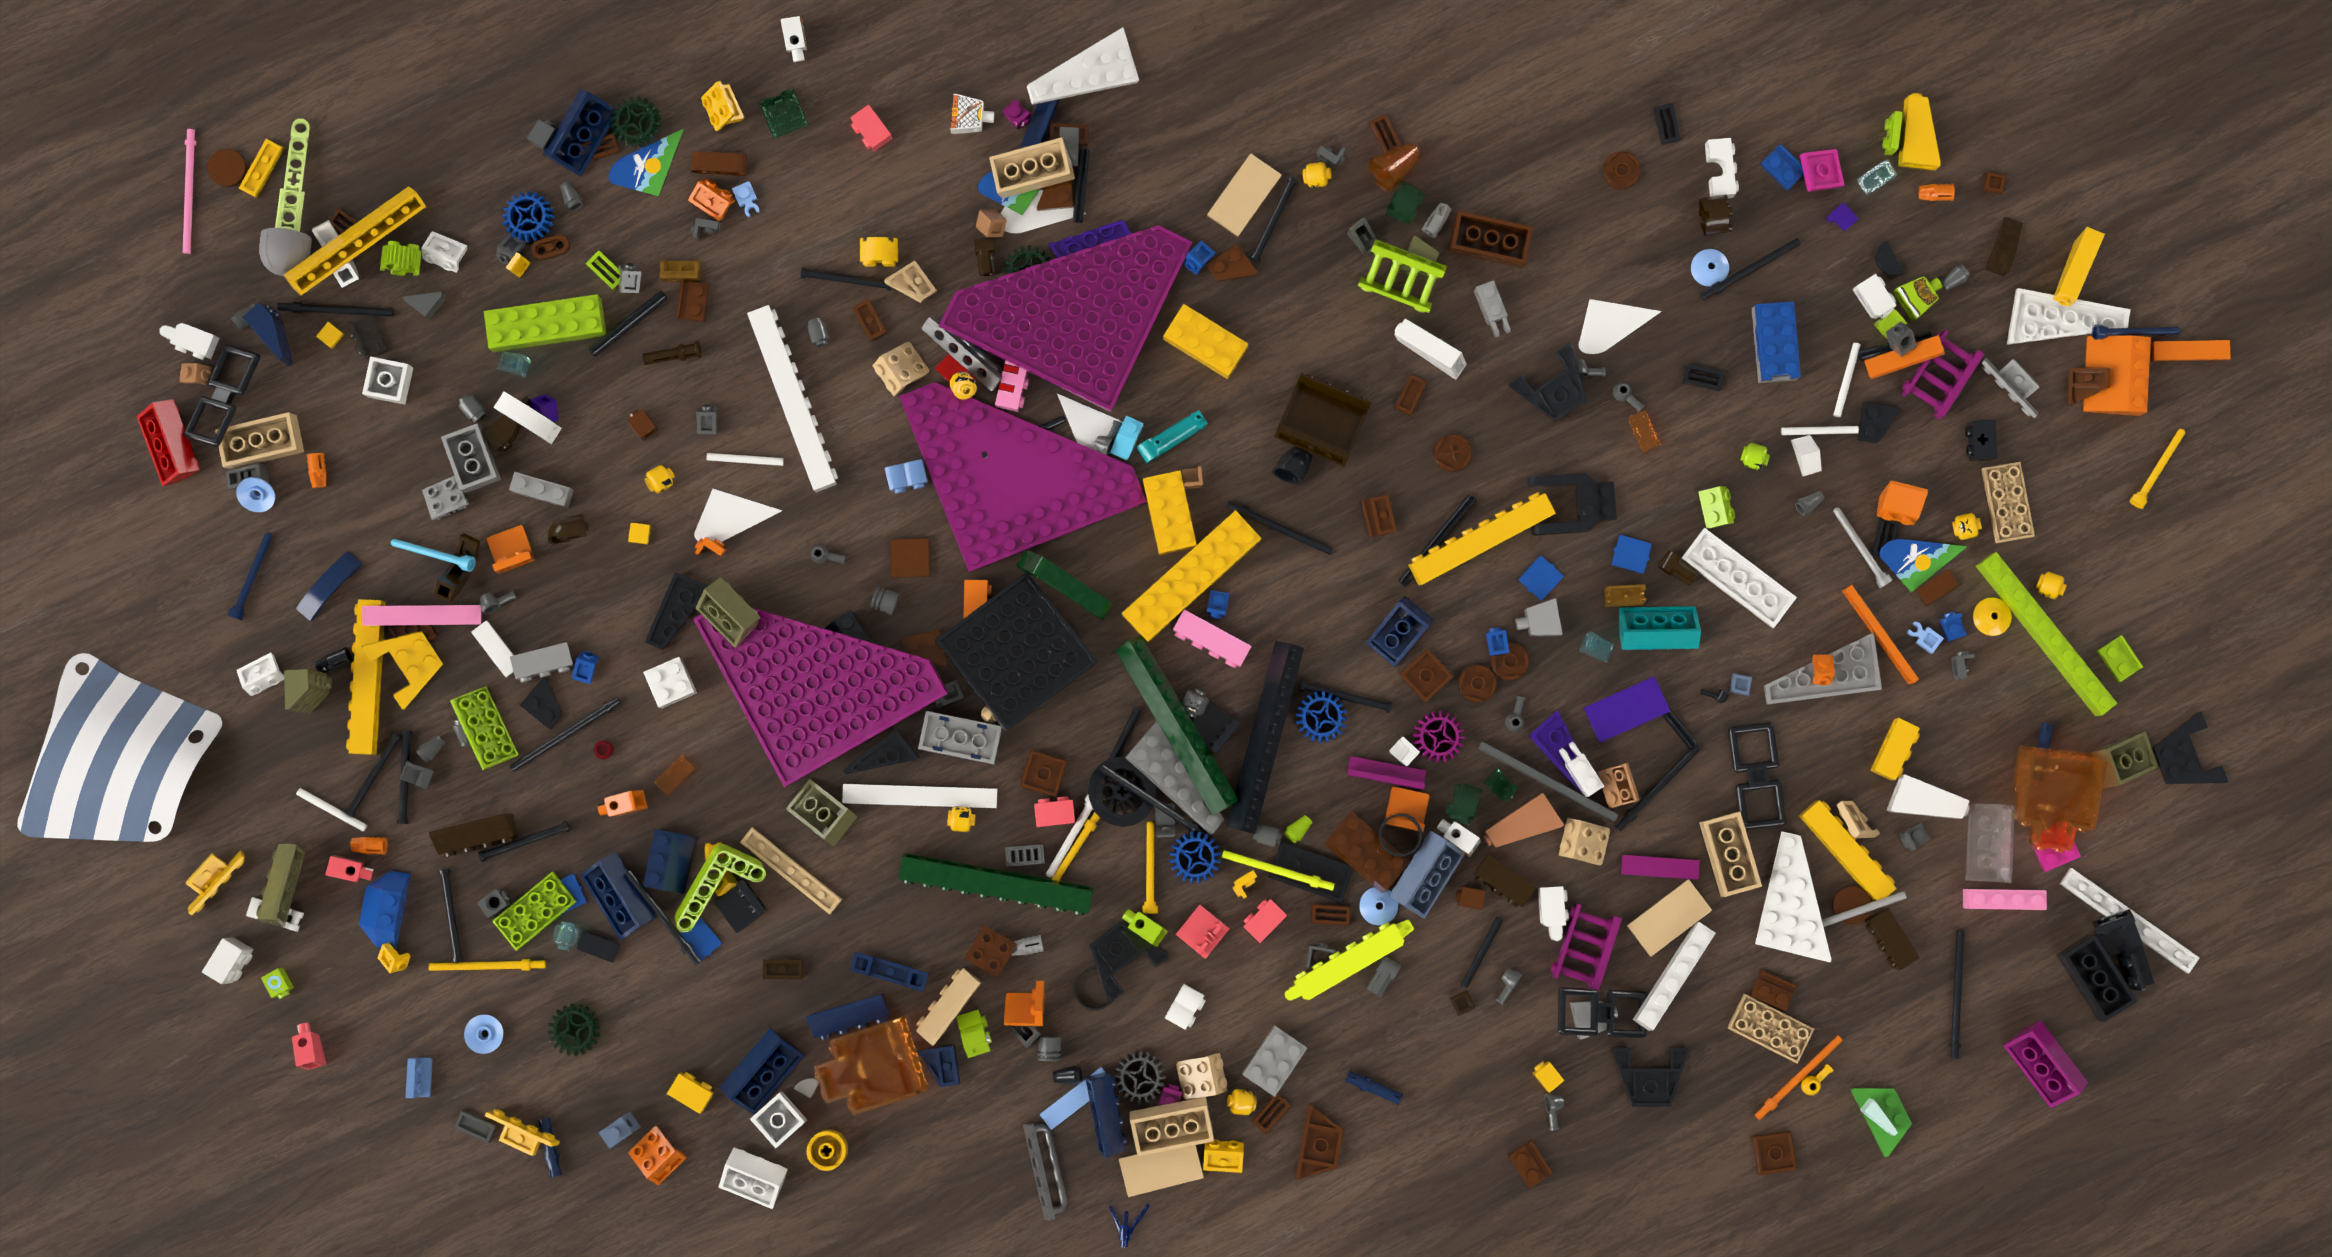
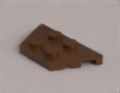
(1319, 1145)

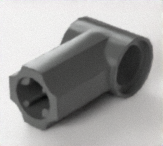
(1385, 972)

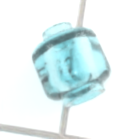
(565, 935)

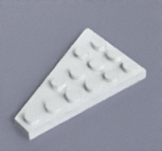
(1791, 909)

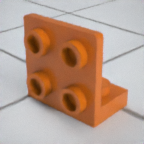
(510, 549)
(1407, 802)
(1025, 1008)
(656, 1156)

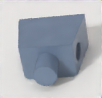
(619, 1130)

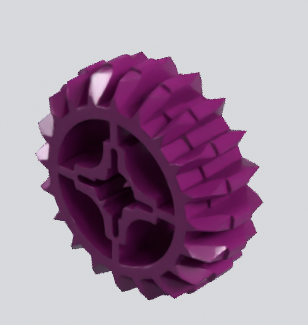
(1454, 742)

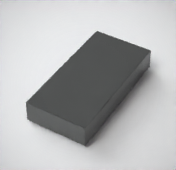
(475, 1126)

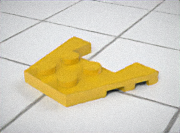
(414, 658)

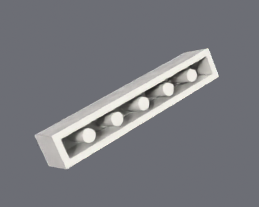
(1674, 976)

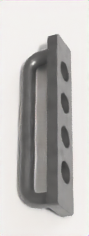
(978, 356)
(1039, 1173)

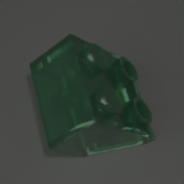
(783, 113)

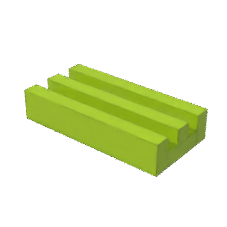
(594, 259)

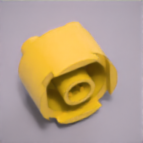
(878, 251)
(818, 1142)

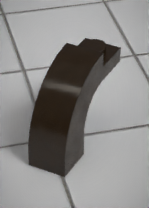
(455, 578)

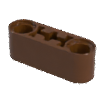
(718, 163)

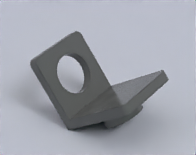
(1164, 822)
(1323, 947)

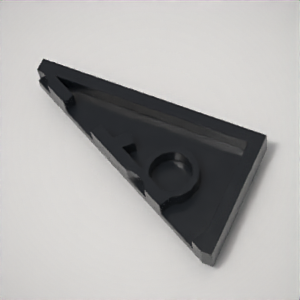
(888, 751)

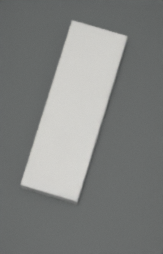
(494, 647)

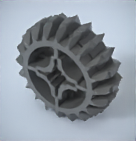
(1145, 1060)

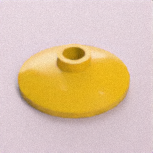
(1984, 621)

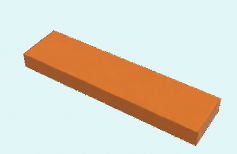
(2191, 350)
(1893, 361)

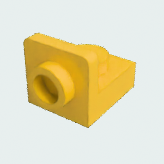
(1247, 880)
(392, 960)

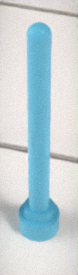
(465, 562)

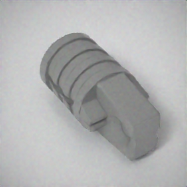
(1436, 220)
(1021, 948)

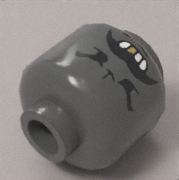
(1195, 702)

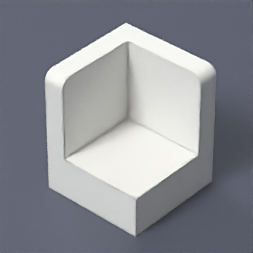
(1404, 751)

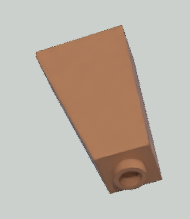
(1526, 821)

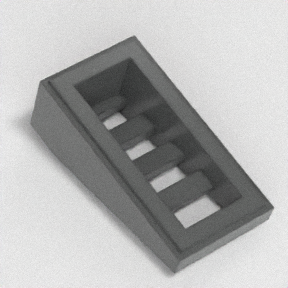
(258, 470)
(1041, 859)

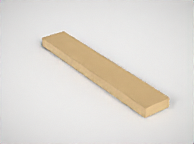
(791, 870)

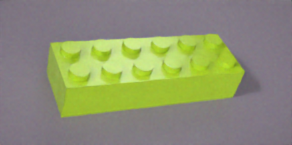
(545, 323)

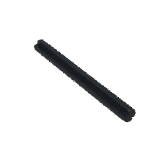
(1442, 534)

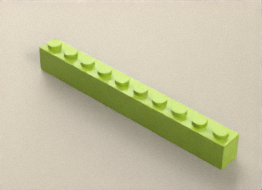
(2046, 634)

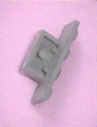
(2016, 381)

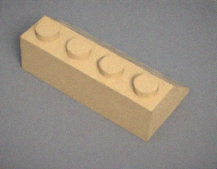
(1031, 168)
(949, 1005)

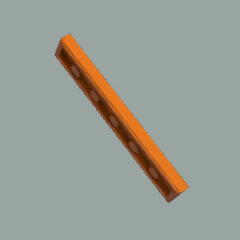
(1880, 634)

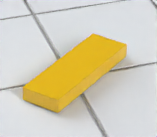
(261, 168)

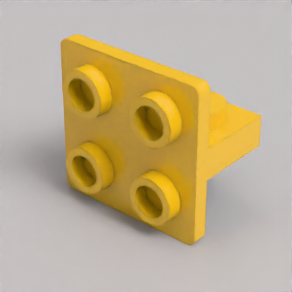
(721, 106)

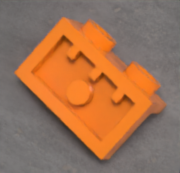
(711, 198)

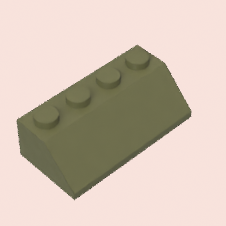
(305, 689)
(281, 884)

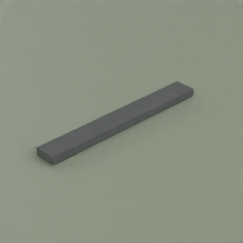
(1558, 787)

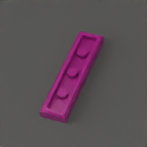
(1660, 867)

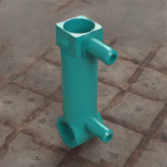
(1177, 433)

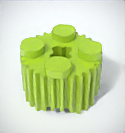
(401, 258)

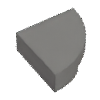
(807, 1086)

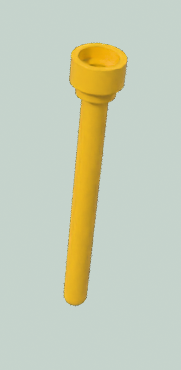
(2139, 499)
(1150, 906)

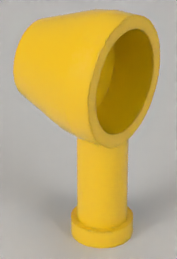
(1805, 1084)

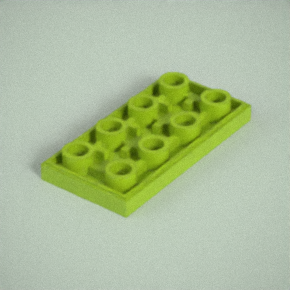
(484, 728)
(534, 911)

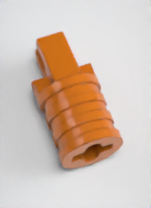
(1937, 192)
(317, 469)
(369, 845)

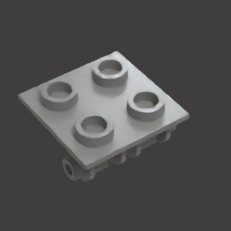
(444, 498)

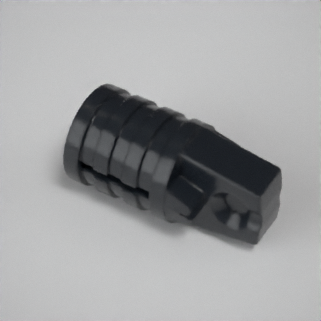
(334, 660)

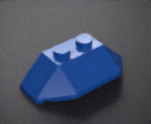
(384, 908)

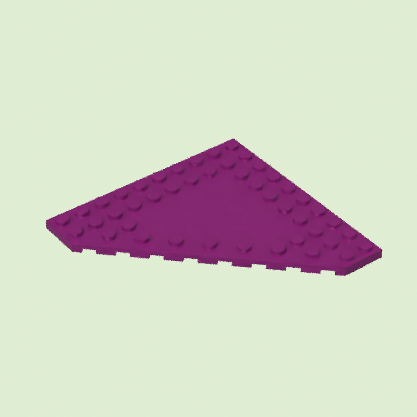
(1076, 315)
(1025, 489)
(818, 689)

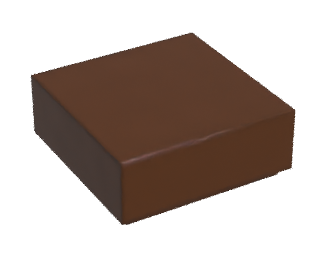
(1994, 183)

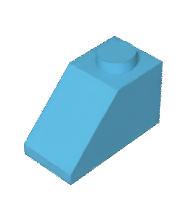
(1127, 438)

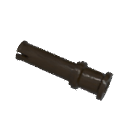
(681, 352)

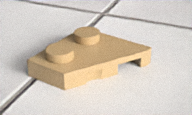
(912, 282)
(1855, 820)

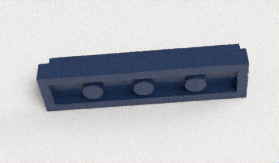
(1040, 123)

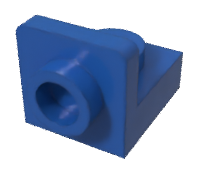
(1198, 257)
(1217, 604)
(1952, 626)
(1497, 641)
(585, 667)

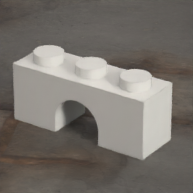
(1722, 152)

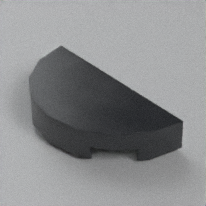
(1887, 261)

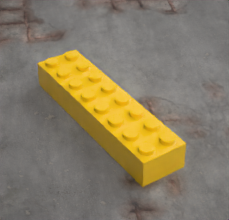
(1191, 576)

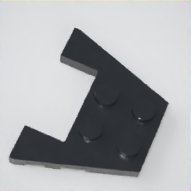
(1560, 393)
(2179, 759)
(1116, 950)
(1650, 1085)

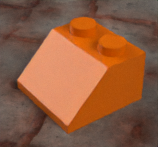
(1901, 502)

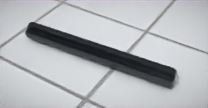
(627, 323)

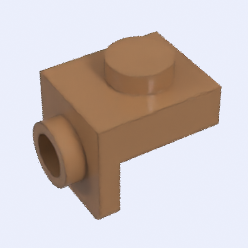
(195, 373)

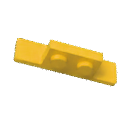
(209, 877)
(519, 1135)

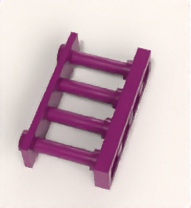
(1951, 391)
(1605, 943)

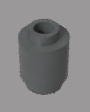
(818, 332)
(472, 408)
(1267, 835)

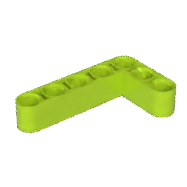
(712, 881)

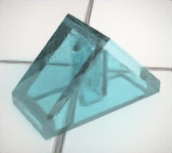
(1877, 177)
(514, 364)
(1596, 647)

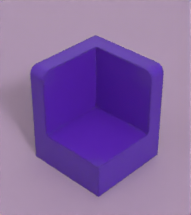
(1842, 217)
(545, 406)

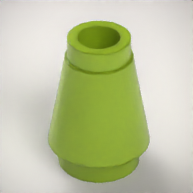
(1298, 829)

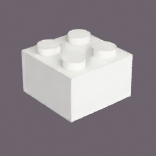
(387, 380)
(670, 682)
(228, 961)
(778, 1119)

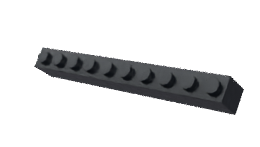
(1265, 737)

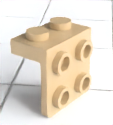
(900, 367)
(1584, 841)
(1202, 1077)

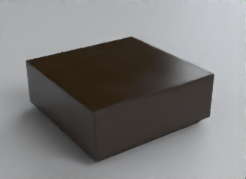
(1462, 1003)

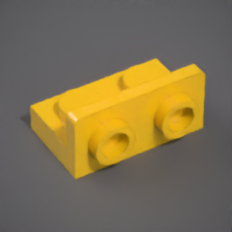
(1223, 1156)

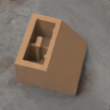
(1618, 785)

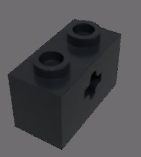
(1985, 431)

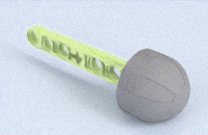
(286, 246)

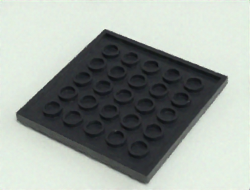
(1016, 651)

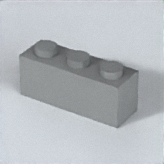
(541, 490)
(541, 662)

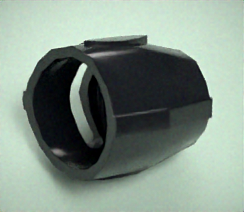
(1296, 463)

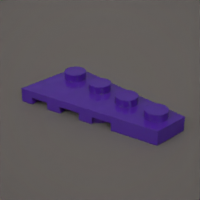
(1089, 239)
(1552, 737)

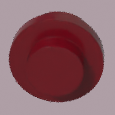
(603, 749)

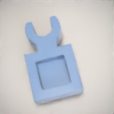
(745, 196)
(1927, 638)

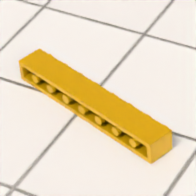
(354, 240)
(1482, 538)
(365, 686)

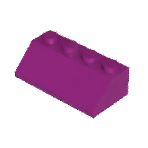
(2046, 1064)

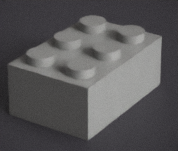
(471, 458)
(1274, 1060)

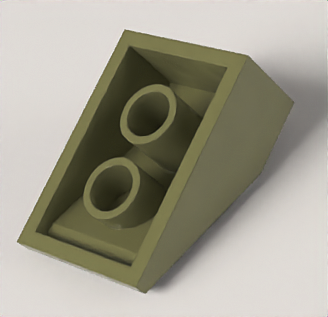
(2127, 759)
(821, 812)

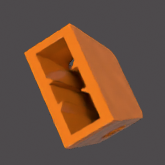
(623, 803)

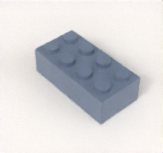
(1427, 874)

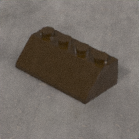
(474, 834)

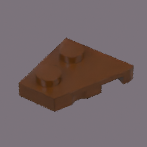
(1056, 197)
(1231, 265)
(2086, 383)
(926, 647)

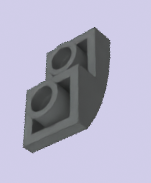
(1071, 139)

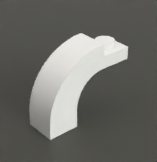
(346, 274)
(527, 417)

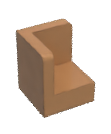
(991, 223)
(1192, 478)

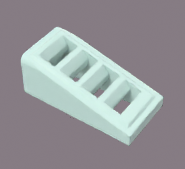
(1875, 1113)

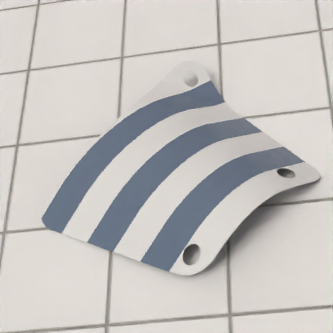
(113, 758)

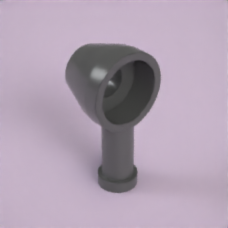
(1585, 371)
(1626, 396)
(1105, 443)
(826, 555)
(490, 603)
(1516, 715)
(1511, 979)
(1552, 1104)

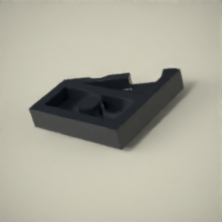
(1875, 421)
(542, 704)

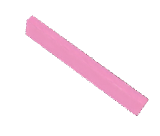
(421, 615)

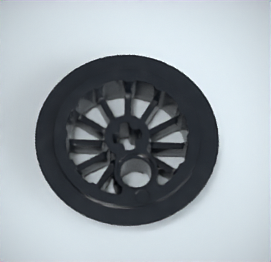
(1096, 795)

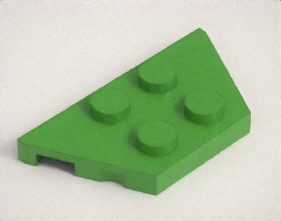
(1892, 1108)

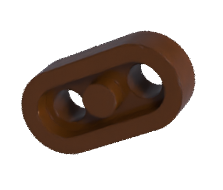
(550, 245)

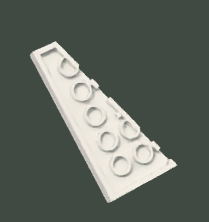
(2041, 318)

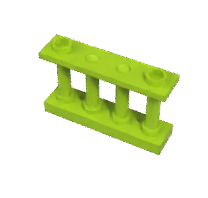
(1401, 257)

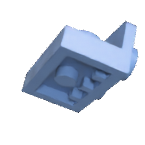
(419, 1077)

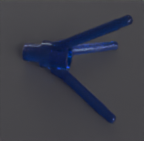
(1125, 1231)

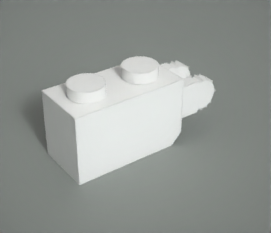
(1875, 297)
(191, 339)
(1581, 771)
(1553, 910)

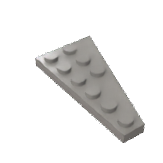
(1854, 668)
(1162, 766)

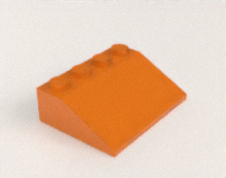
(2129, 374)

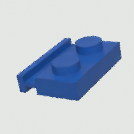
(1783, 167)

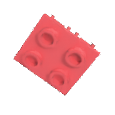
(1202, 931)

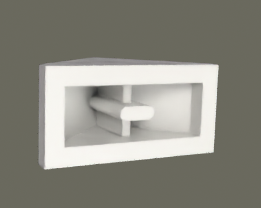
(1807, 455)

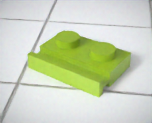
(1893, 128)
(2119, 658)

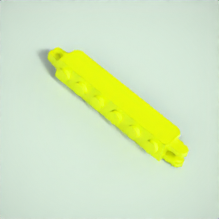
(1350, 961)

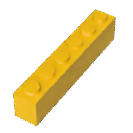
(1847, 851)

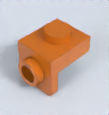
(715, 545)
(1823, 669)

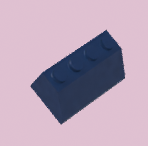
(584, 122)
(617, 896)
(848, 1016)
(761, 1071)
(1105, 1114)

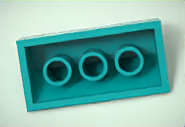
(1659, 628)

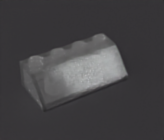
(1990, 843)

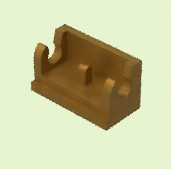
(680, 270)
(1624, 595)

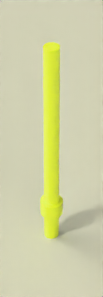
(1314, 881)

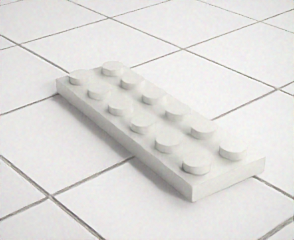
(1738, 578)

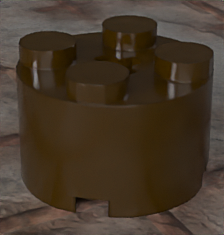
(1715, 215)

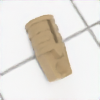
(987, 716)

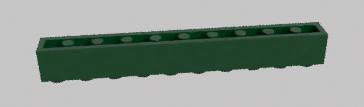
(1176, 725)
(995, 883)

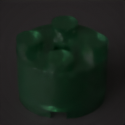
(1404, 202)
(1464, 804)

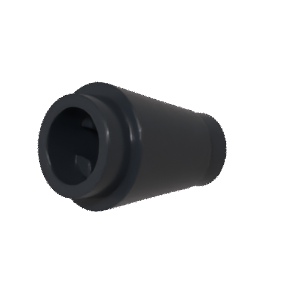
(1069, 1075)

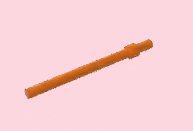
(1771, 1103)

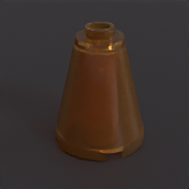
(1393, 165)

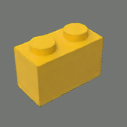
(691, 1092)

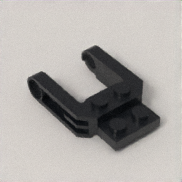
(1593, 503)

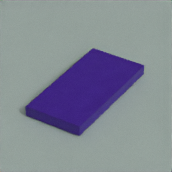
(1627, 709)

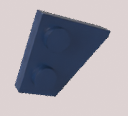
(942, 1064)

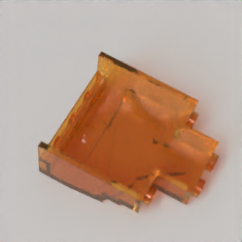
(2057, 795)
(872, 1067)

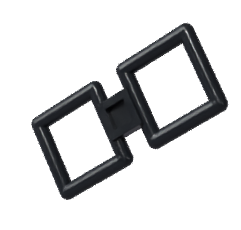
(222, 395)
(1757, 775)
(1599, 1012)

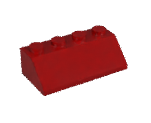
(166, 442)

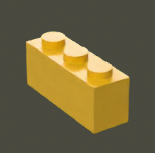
(1895, 749)

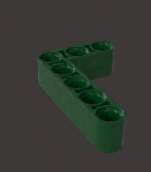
(1064, 583)

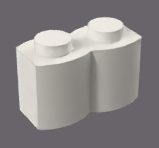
(1185, 1006)

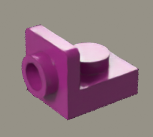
(1017, 114)
(1170, 1095)

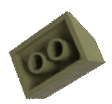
(727, 611)

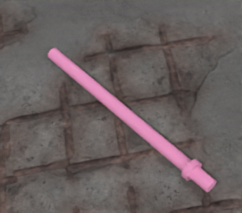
(190, 143)

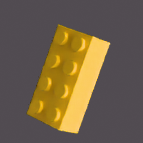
(1205, 341)
(1169, 512)

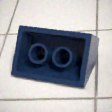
(669, 861)

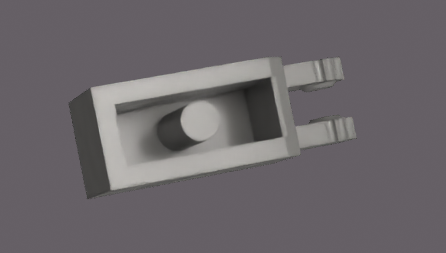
(1492, 306)

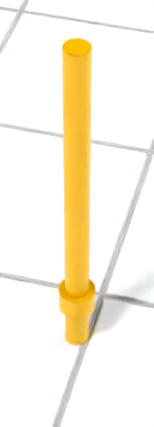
(1090, 825)
(524, 965)

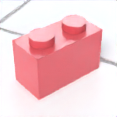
(871, 128)
(1054, 813)
(1264, 920)

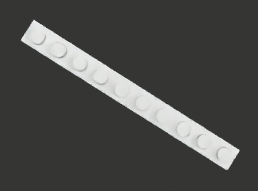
(792, 399)

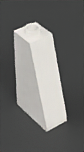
(1431, 348)
(1920, 798)

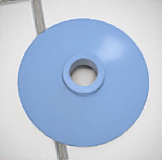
(1701, 271)
(251, 499)
(1371, 913)
(475, 1039)

